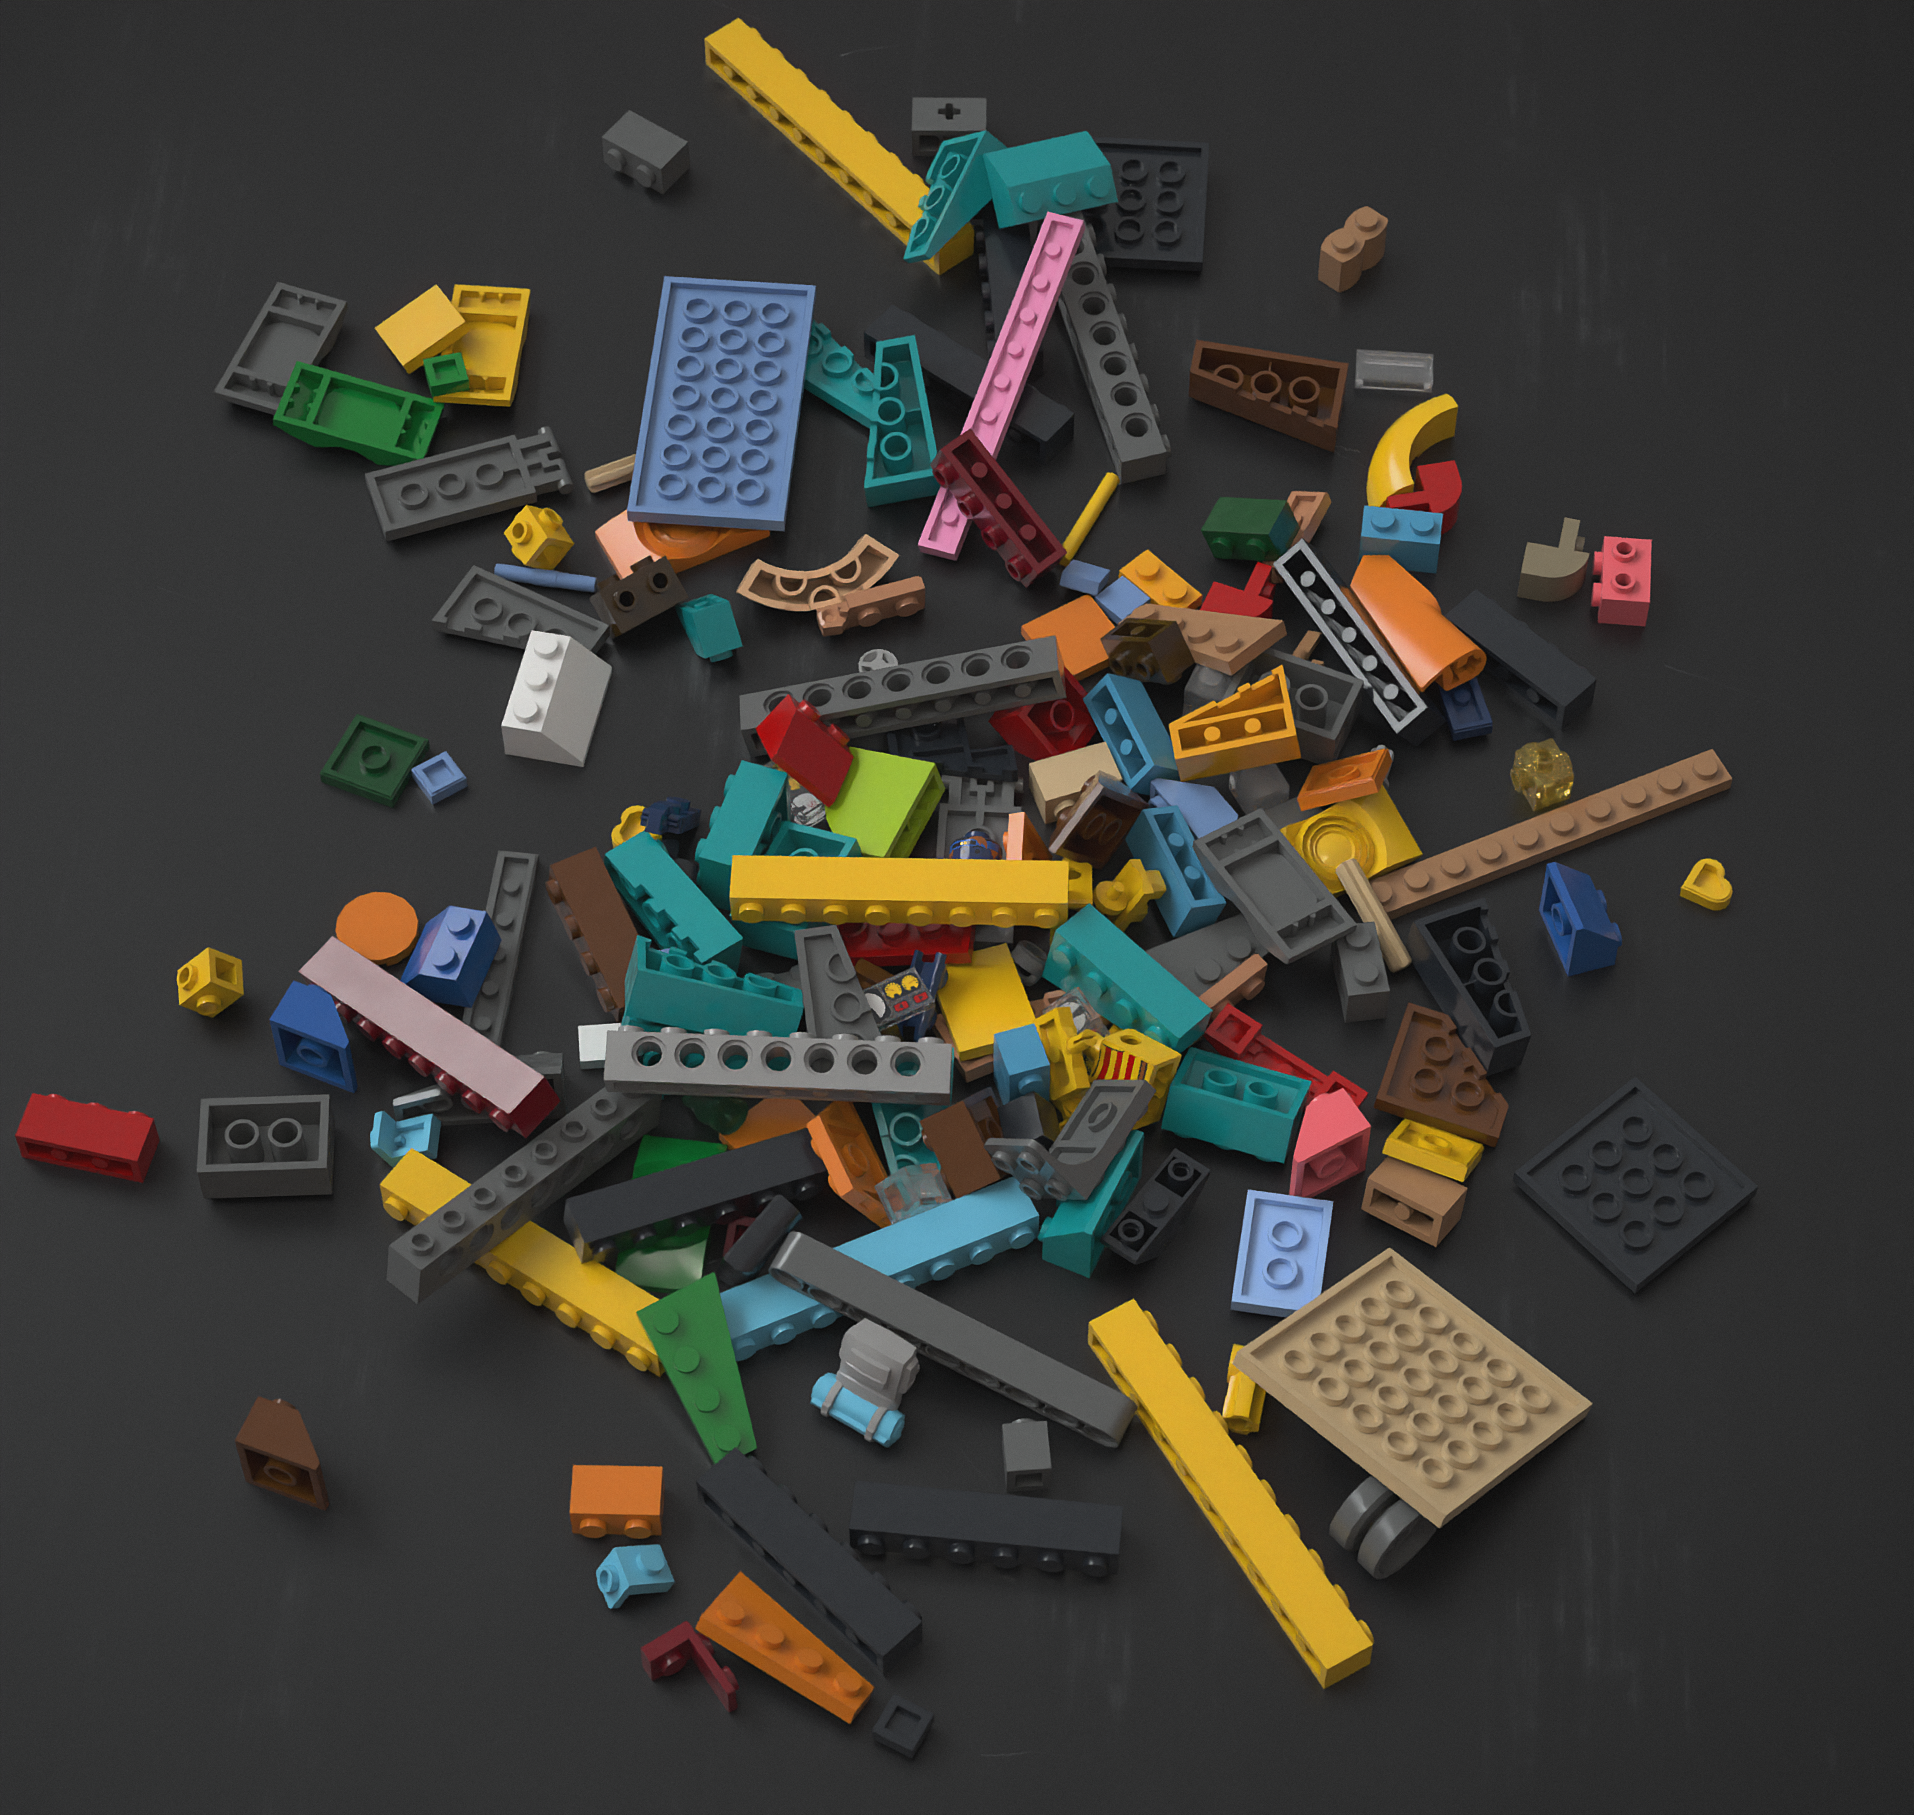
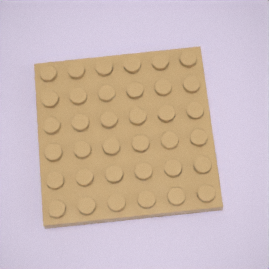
(1413, 1386)

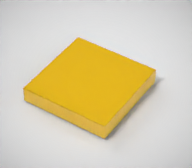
(422, 329)
(1433, 1149)

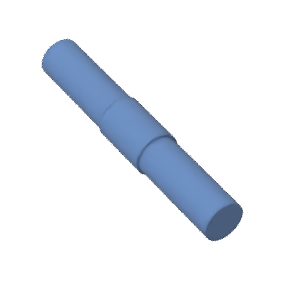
(546, 578)

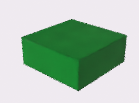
(446, 374)

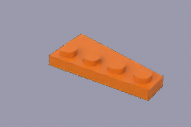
(777, 1643)

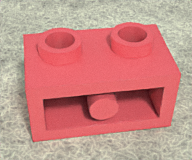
(1623, 581)

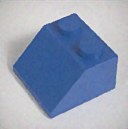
(1578, 920)
(453, 956)
(312, 1036)

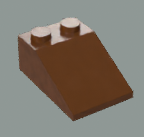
(1097, 821)

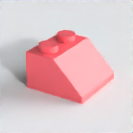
(1329, 1144)

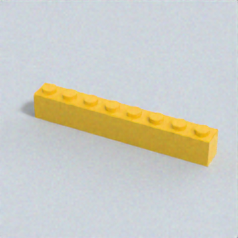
(899, 891)
(535, 1264)

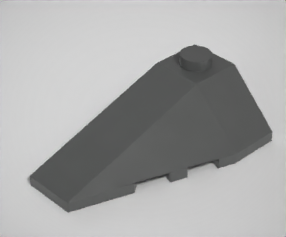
(453, 1109)

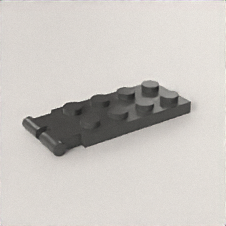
(467, 483)
(983, 810)

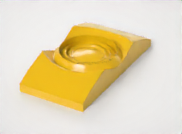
(493, 345)
(1355, 828)

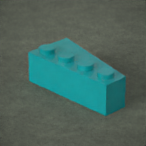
(670, 903)

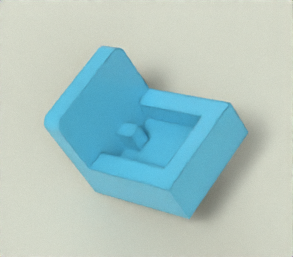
(394, 1139)
(633, 1571)

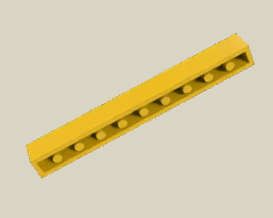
(827, 135)
(1231, 1494)

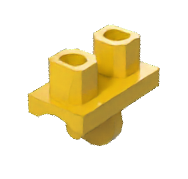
(1127, 895)

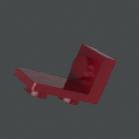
(672, 1650)

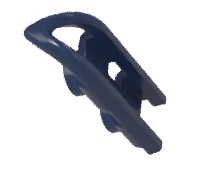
(934, 977)

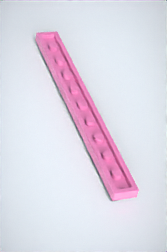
(1008, 368)

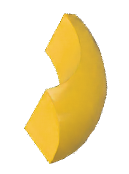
(1404, 441)

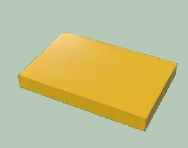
(983, 1001)

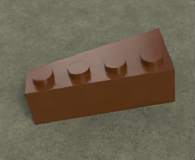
(1272, 389)
(595, 923)

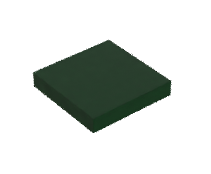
(374, 760)

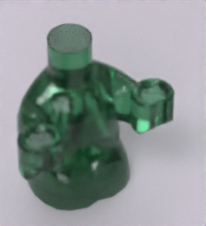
(718, 1112)

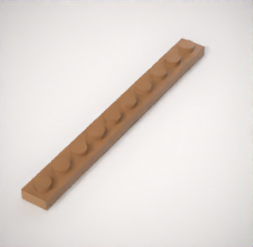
(1551, 834)

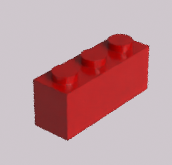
(87, 1137)

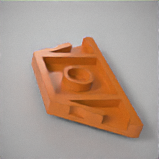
(849, 1158)

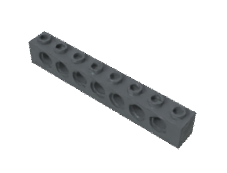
(1103, 351)
(921, 691)
(518, 1190)

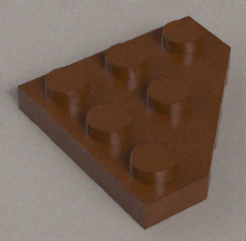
(1439, 1080)

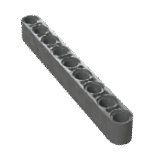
(954, 1339)

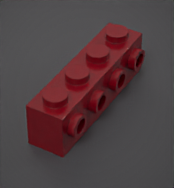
(997, 508)

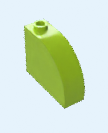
(885, 802)

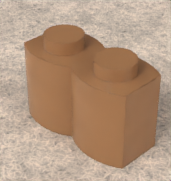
(1352, 249)

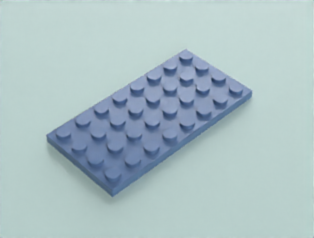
(722, 404)

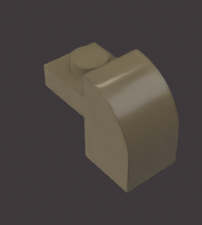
(1554, 572)

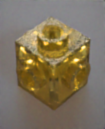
(1542, 773)

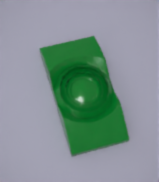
(357, 415)
(672, 1260)

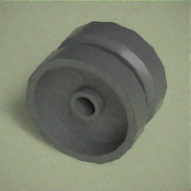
(1381, 1528)

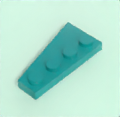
(837, 377)

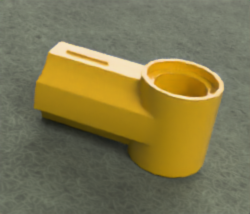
(1243, 1400)

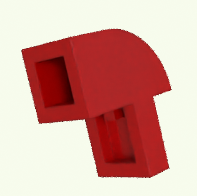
(1435, 491)
(1253, 601)

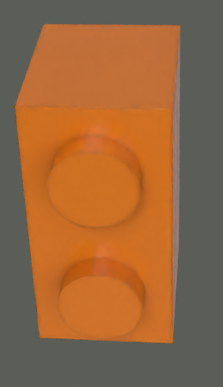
(617, 1500)

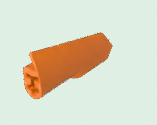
(1414, 625)

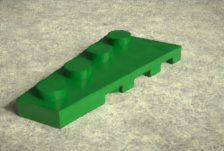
(699, 1358)

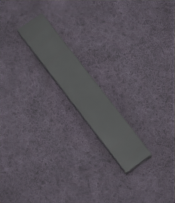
(509, 910)

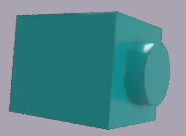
(710, 626)

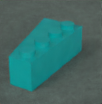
(900, 428)
(1124, 981)
(704, 997)

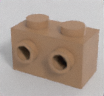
(1414, 1199)

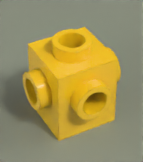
(538, 537)
(210, 982)

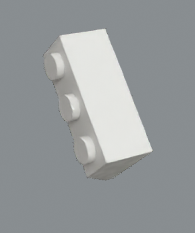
(555, 700)

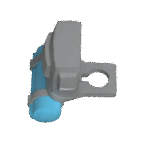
(870, 1382)

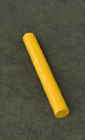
(1089, 516)

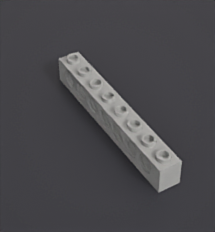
(756, 1080)

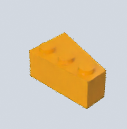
(1238, 732)

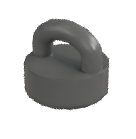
(1031, 959)

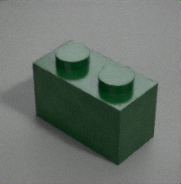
(1250, 529)

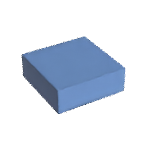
(1084, 577)
(1120, 599)
(439, 777)

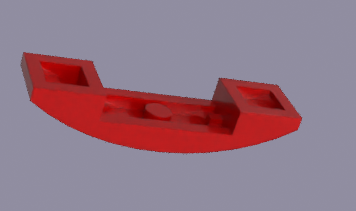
(1241, 1039)

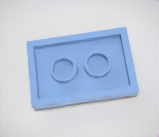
(1281, 1253)

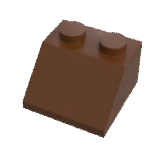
(959, 1138)
(280, 1454)

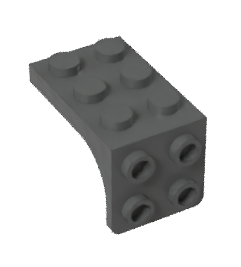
(1082, 1148)

